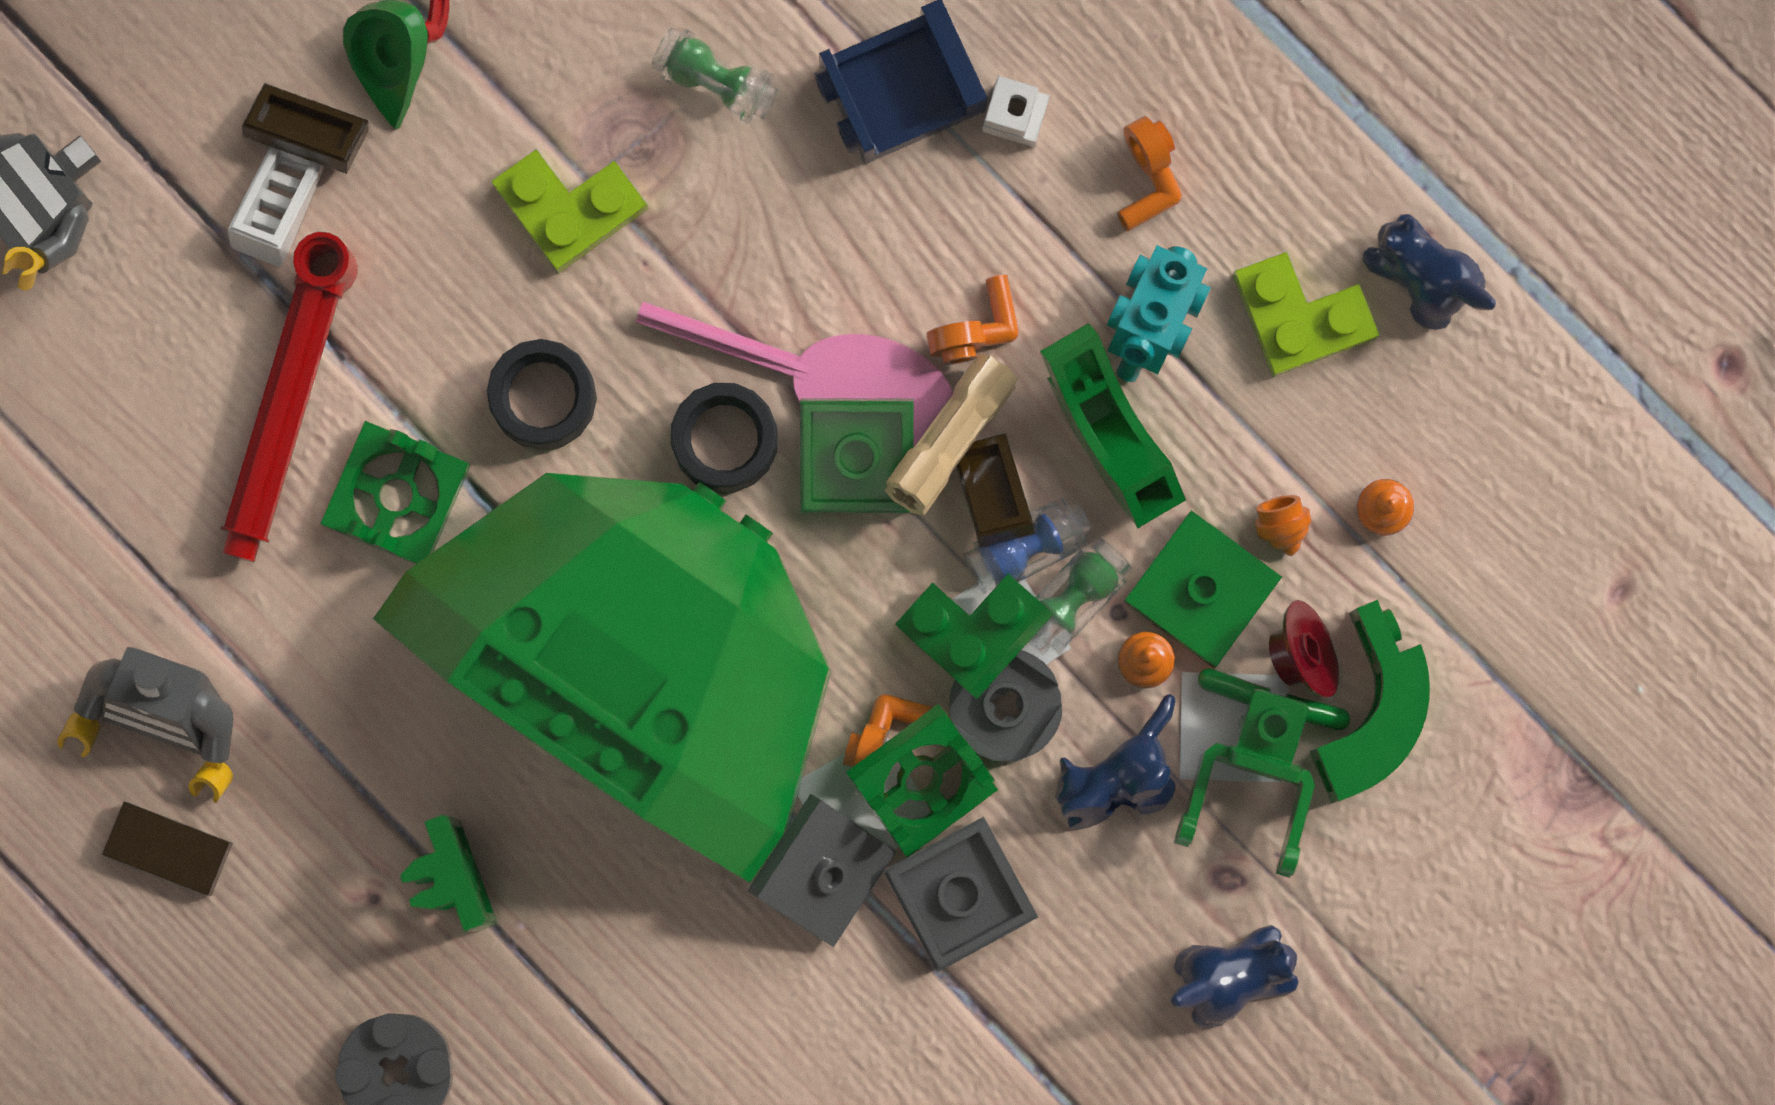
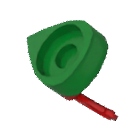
(389, 48)

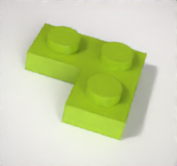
(566, 222)
(1299, 331)

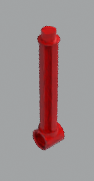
(286, 394)

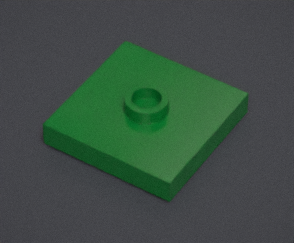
(851, 452)
(1202, 589)

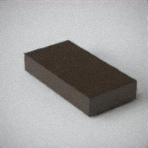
(305, 128)
(994, 492)
(167, 848)

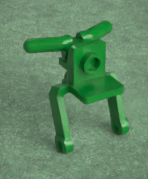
(1265, 748)

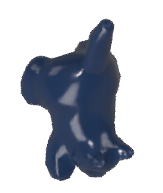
(1434, 276)
(1129, 776)
(1225, 979)

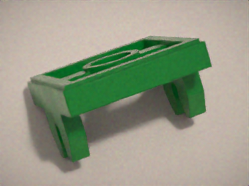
(377, 441)
(872, 771)
(454, 876)

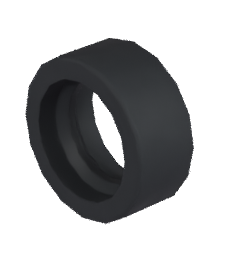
(535, 352)
(710, 397)

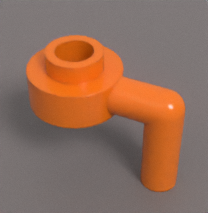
(1151, 148)
(959, 340)
(876, 731)

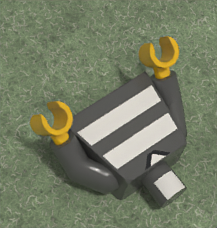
(42, 203)
(160, 703)

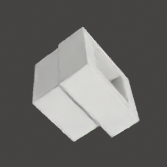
(1021, 128)

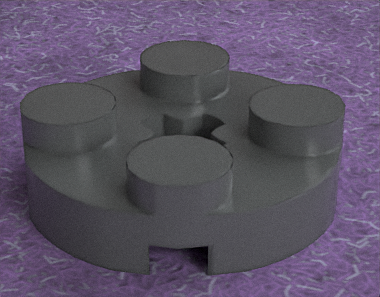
(1010, 738)
(390, 1036)

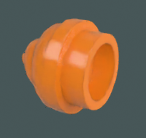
(1385, 507)
(1283, 523)
(1146, 660)

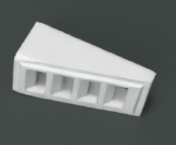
(260, 244)

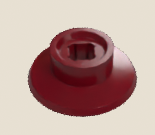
(1305, 651)

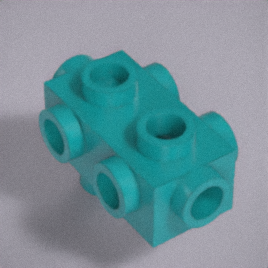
(1152, 320)

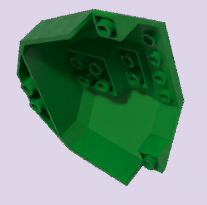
(633, 648)

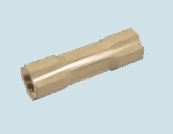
(929, 464)

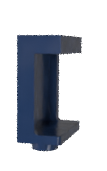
(901, 84)

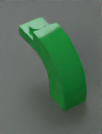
(1109, 428)
(1395, 715)

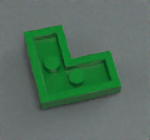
(978, 644)

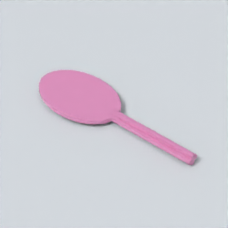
(829, 368)

